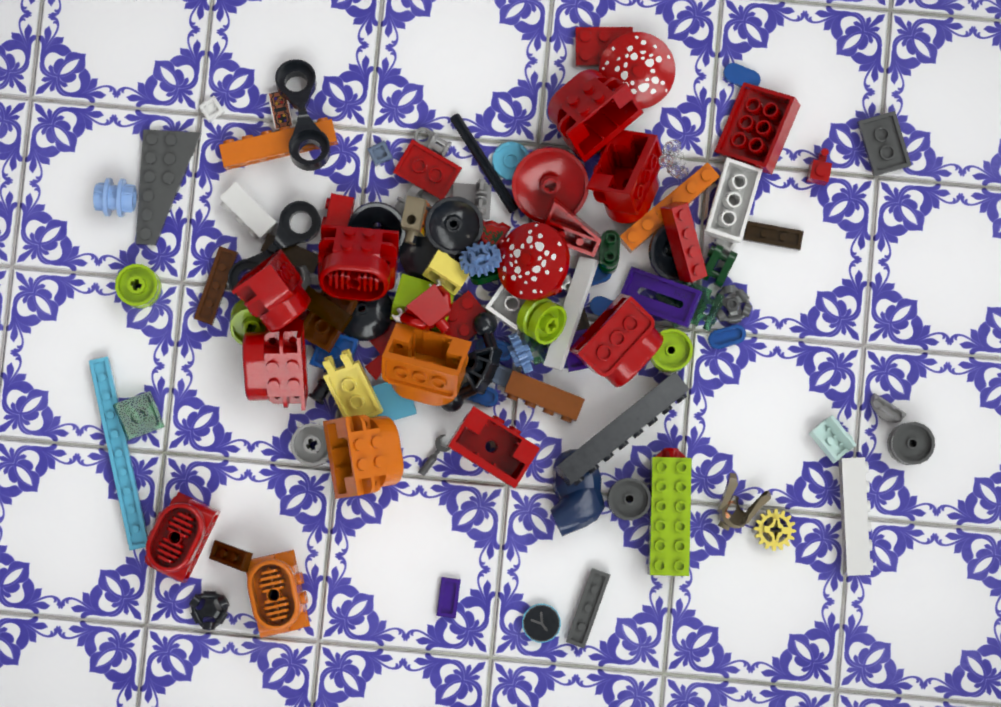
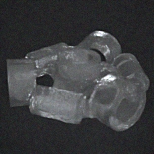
(672, 159)

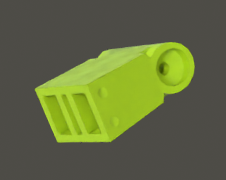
(408, 290)

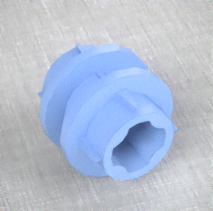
(114, 197)

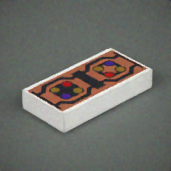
(280, 111)

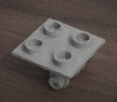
(477, 193)

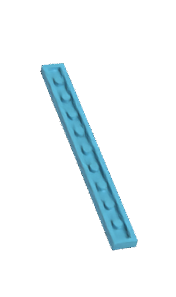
(119, 454)

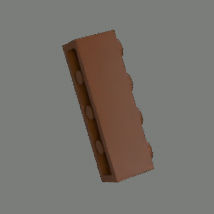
(544, 395)

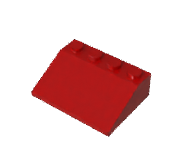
(758, 127)

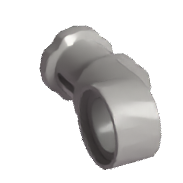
(432, 140)
(413, 191)

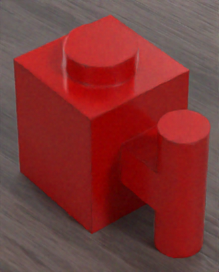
(819, 169)

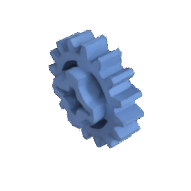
(480, 259)
(520, 353)

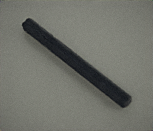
(484, 163)

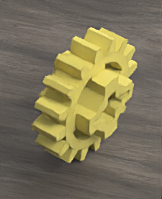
(782, 530)

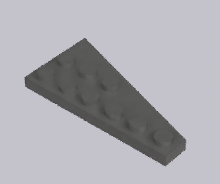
(161, 175)

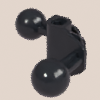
(481, 363)

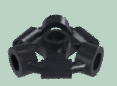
(209, 609)

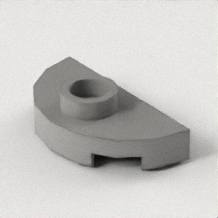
(886, 410)

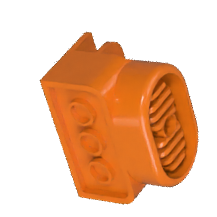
(425, 364)
(363, 454)
(282, 574)

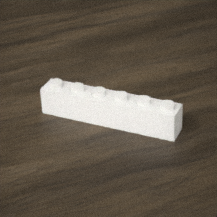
(855, 516)

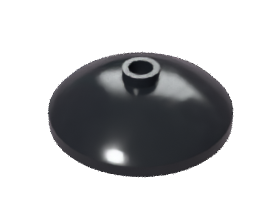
(378, 212)
(465, 233)
(662, 262)
(371, 322)

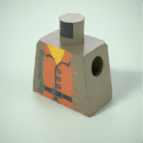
(414, 218)

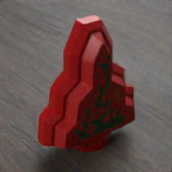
(494, 233)

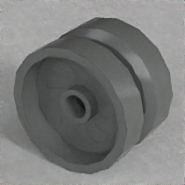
(922, 441)
(617, 499)

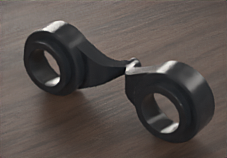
(306, 130)
(284, 239)

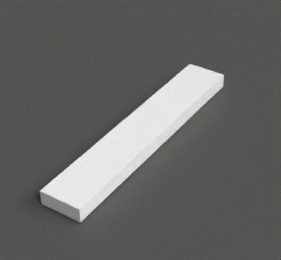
(573, 306)

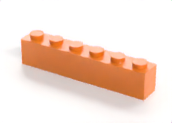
(268, 145)
(652, 220)

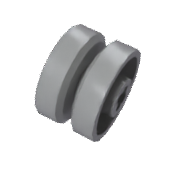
(301, 445)

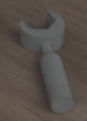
(432, 458)

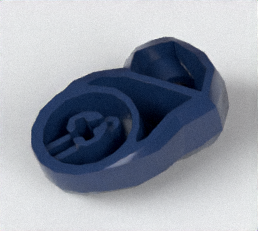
(577, 504)

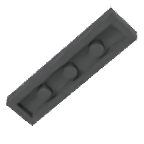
(588, 608)

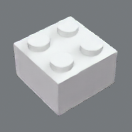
(505, 307)

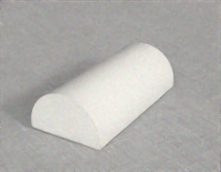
(733, 201)

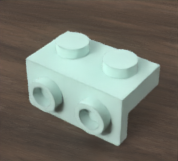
(832, 438)

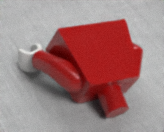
(428, 310)

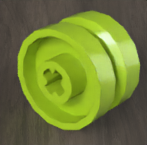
(141, 297)
(541, 320)
(242, 322)
(681, 355)

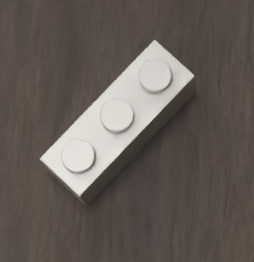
(247, 211)

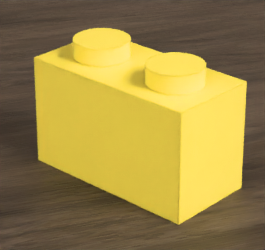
(447, 271)

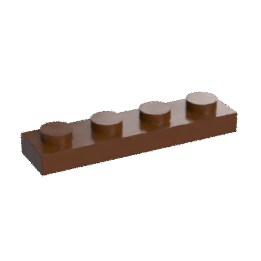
(215, 286)

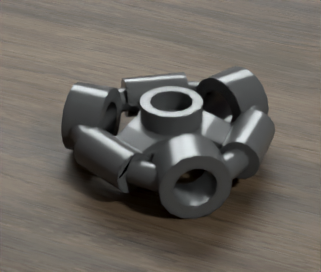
(732, 304)

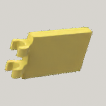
(351, 387)

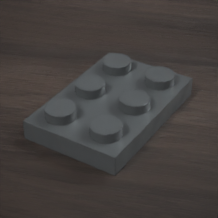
(884, 143)

